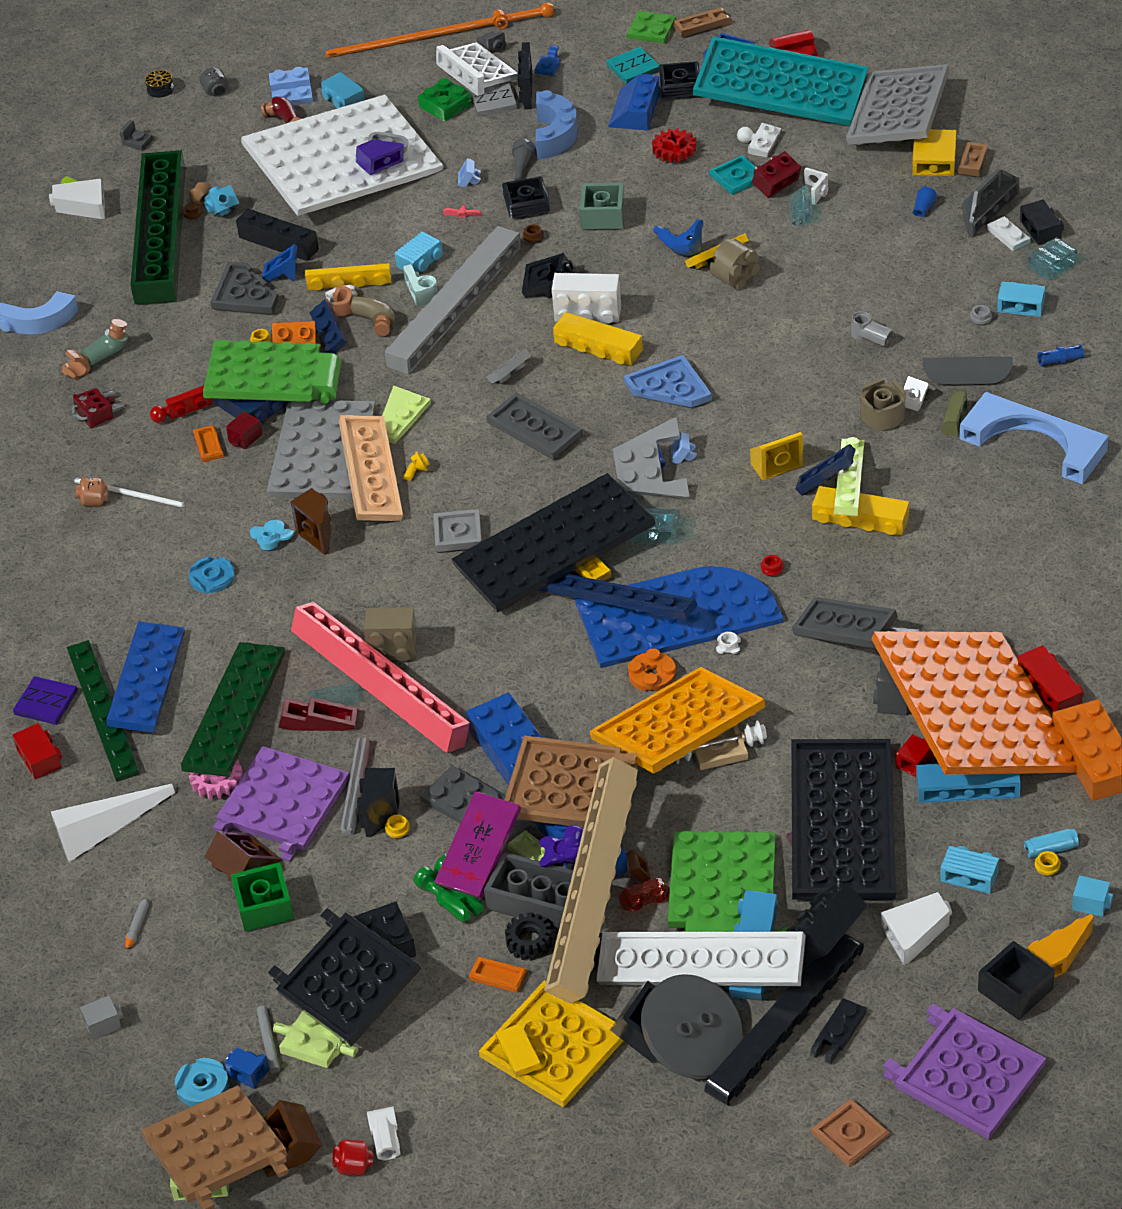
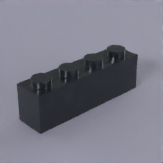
(276, 233)

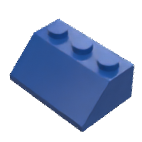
(636, 103)

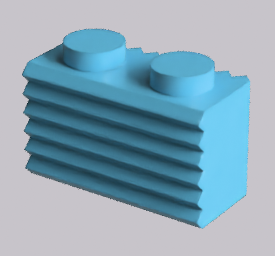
(342, 90)
(419, 252)
(1021, 299)
(969, 869)

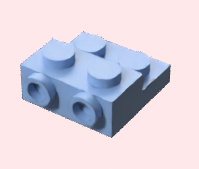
(292, 85)

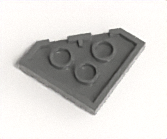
(243, 291)

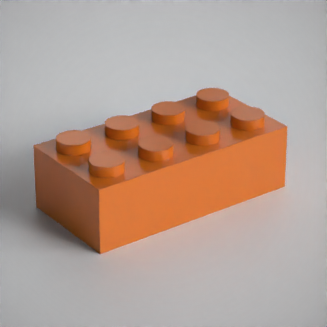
(1094, 747)

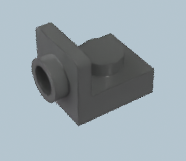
(492, 41)
(134, 138)

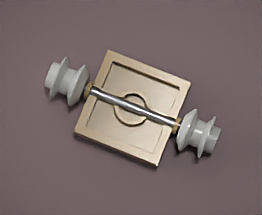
(728, 746)

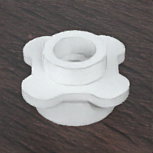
(728, 643)

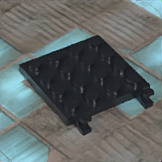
(346, 977)

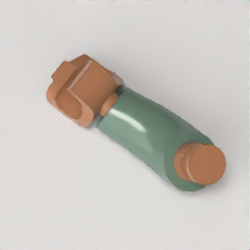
(105, 346)

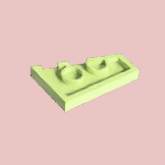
(402, 411)

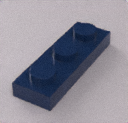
(328, 327)
(826, 469)

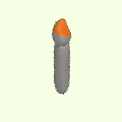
(140, 914)

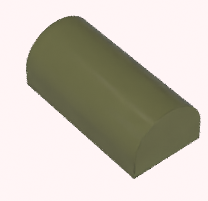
(955, 413)

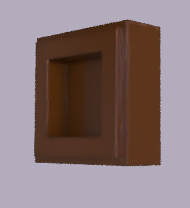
(638, 866)

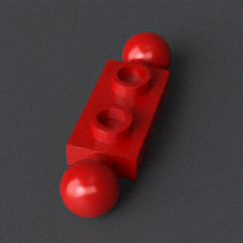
(180, 405)

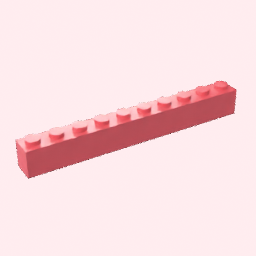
(380, 677)

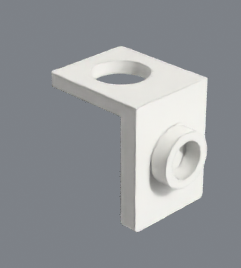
(819, 188)
(915, 392)

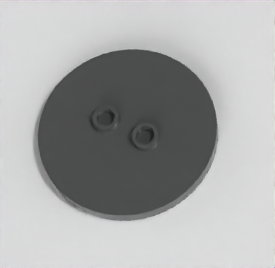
(690, 1025)

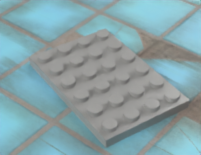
(898, 105)
(312, 449)

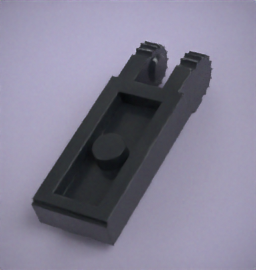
(839, 1029)

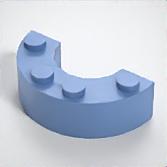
(563, 124)

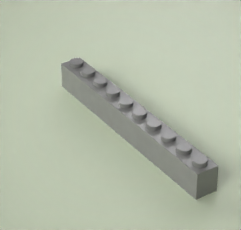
(452, 300)

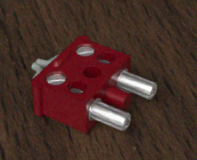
(95, 406)

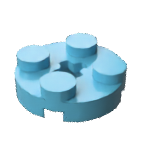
(203, 1069)

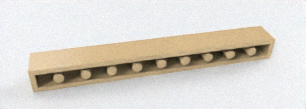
(591, 881)

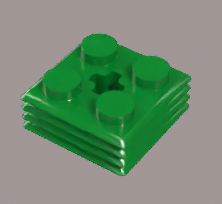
(444, 99)

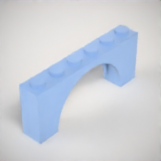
(996, 415)

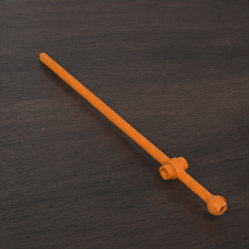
(498, 18)

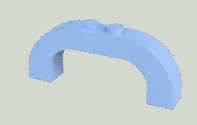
(41, 319)

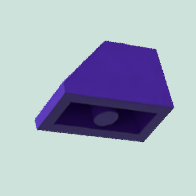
(378, 155)

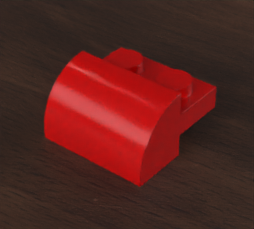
(797, 42)

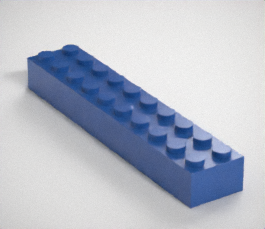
(500, 731)

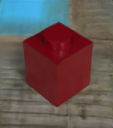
(244, 430)

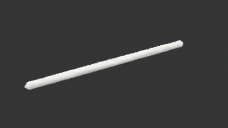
(141, 495)

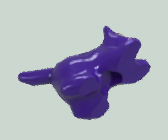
(561, 849)

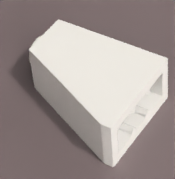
(79, 198)
(915, 925)

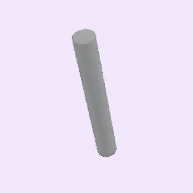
(268, 1039)

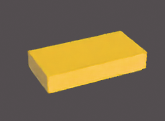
(518, 1050)

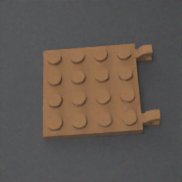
(557, 778)
(215, 1145)

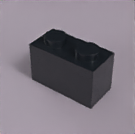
(1041, 222)

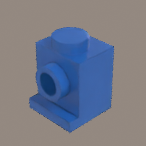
(246, 1067)

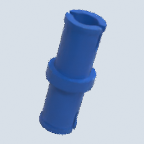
(1060, 355)

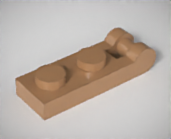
(702, 22)

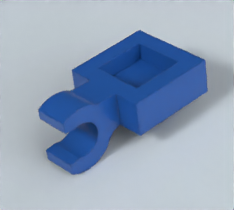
(549, 64)

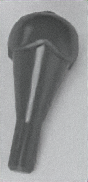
(523, 151)

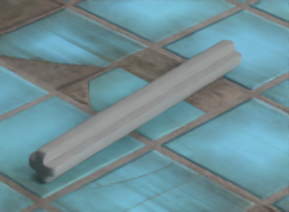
(358, 769)

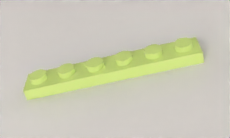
(849, 481)

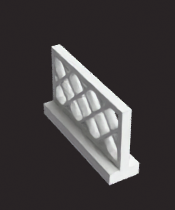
(457, 65)

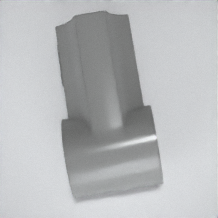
(863, 328)

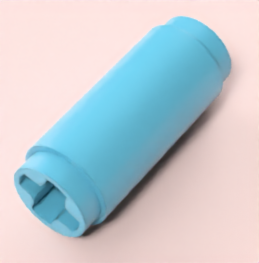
(1053, 842)

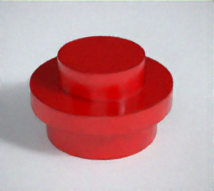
(772, 565)

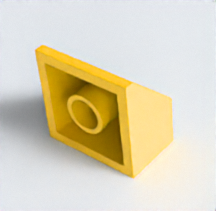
(778, 456)

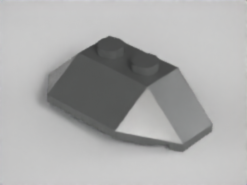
(989, 200)

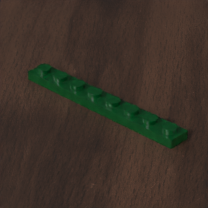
(99, 704)

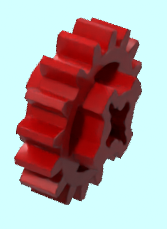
(674, 145)

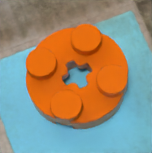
(651, 659)

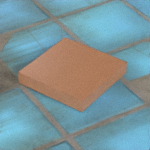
(850, 1132)

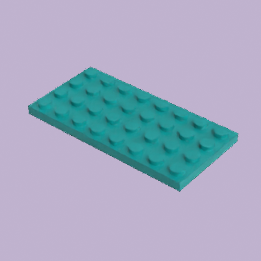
(781, 81)

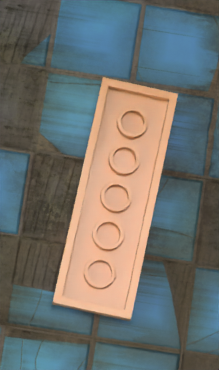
(370, 468)

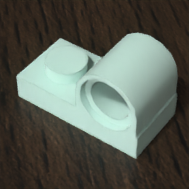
(421, 287)

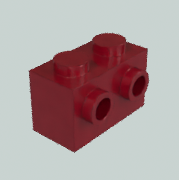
(776, 174)

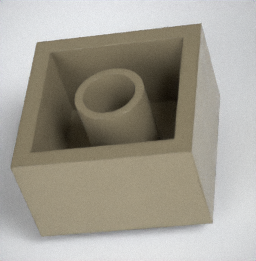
(392, 632)

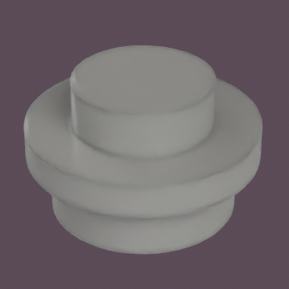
(980, 314)

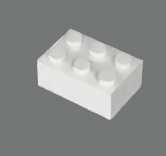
(587, 296)

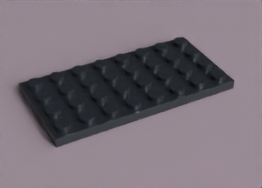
(553, 542)
(842, 817)

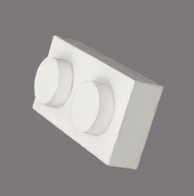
(1008, 233)

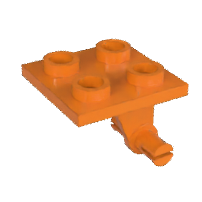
(294, 332)

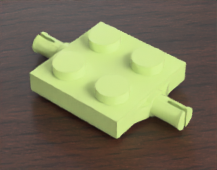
(311, 1042)

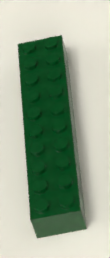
(158, 227)

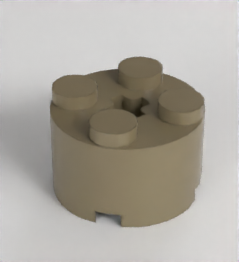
(734, 263)
(882, 405)

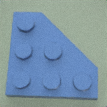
(669, 382)

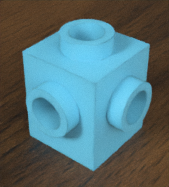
(221, 200)

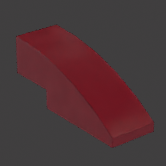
(316, 715)

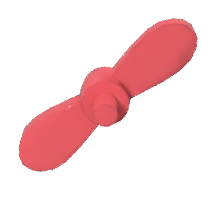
(462, 212)

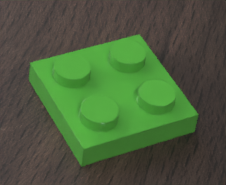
(651, 27)

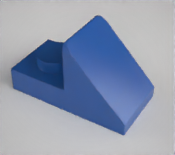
(283, 263)

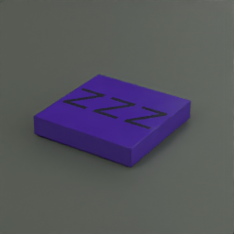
(45, 700)

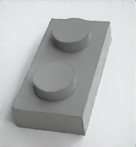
(514, 363)

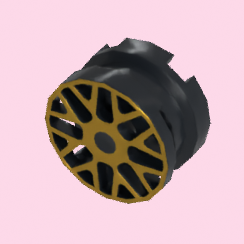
(159, 85)

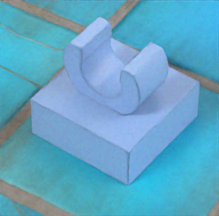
(468, 174)
(682, 449)

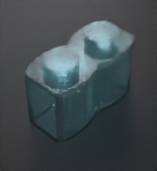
(1052, 258)

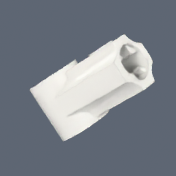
(383, 1128)

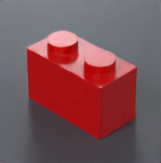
(37, 751)

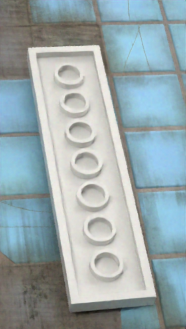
(716, 956)

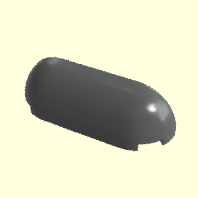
(967, 369)

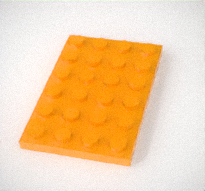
(678, 719)

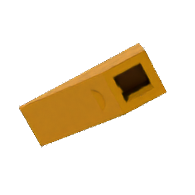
(1063, 944)

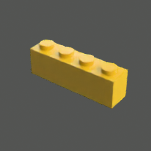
(597, 339)
(874, 512)

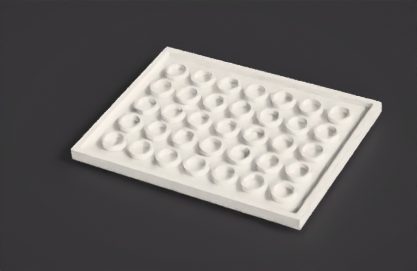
(316, 156)

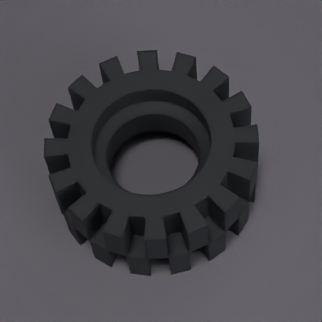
(533, 947)

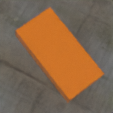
(208, 443)
(497, 974)

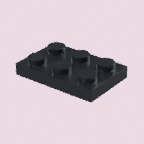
(525, 75)

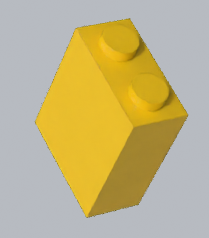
(935, 154)

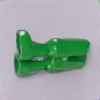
(453, 901)

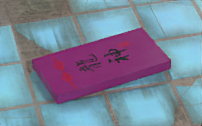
(478, 844)

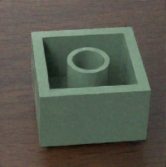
(602, 206)

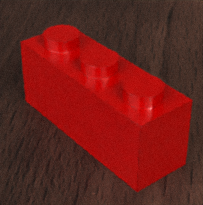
(1050, 679)

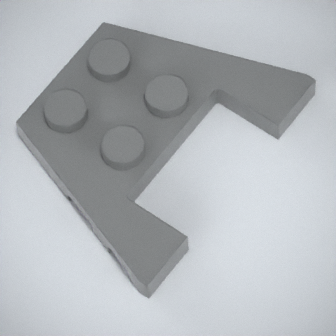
(640, 466)

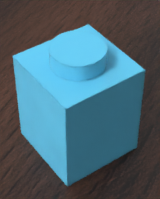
(1091, 896)

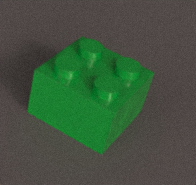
(262, 897)

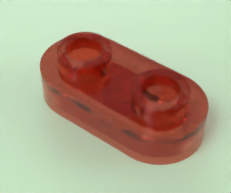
(637, 896)

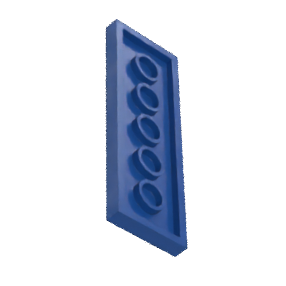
(145, 677)

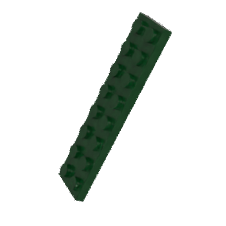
(233, 709)

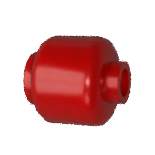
(352, 1157)

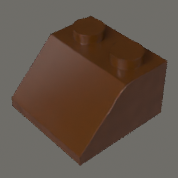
(312, 519)
(238, 853)
(295, 1131)

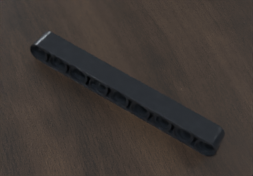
(780, 1020)

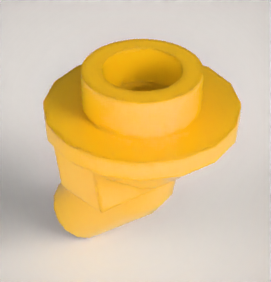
(419, 462)

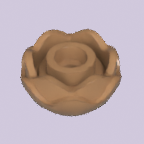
(199, 193)

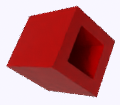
(913, 753)

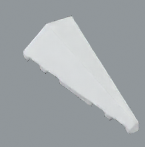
(90, 823)

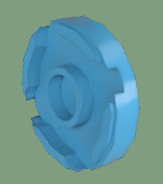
(218, 577)

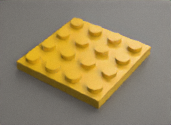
(567, 1039)

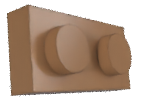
(973, 159)

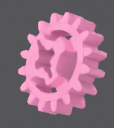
(215, 784)

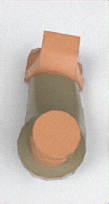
(378, 311)

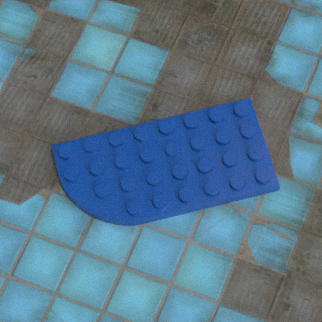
(725, 603)

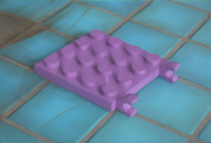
(282, 799)
(967, 1071)

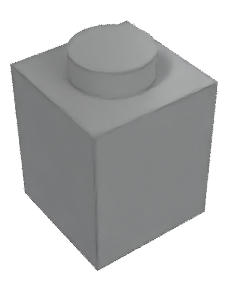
(101, 1017)

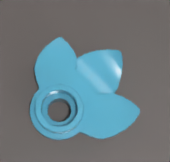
(271, 534)

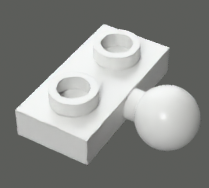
(762, 141)

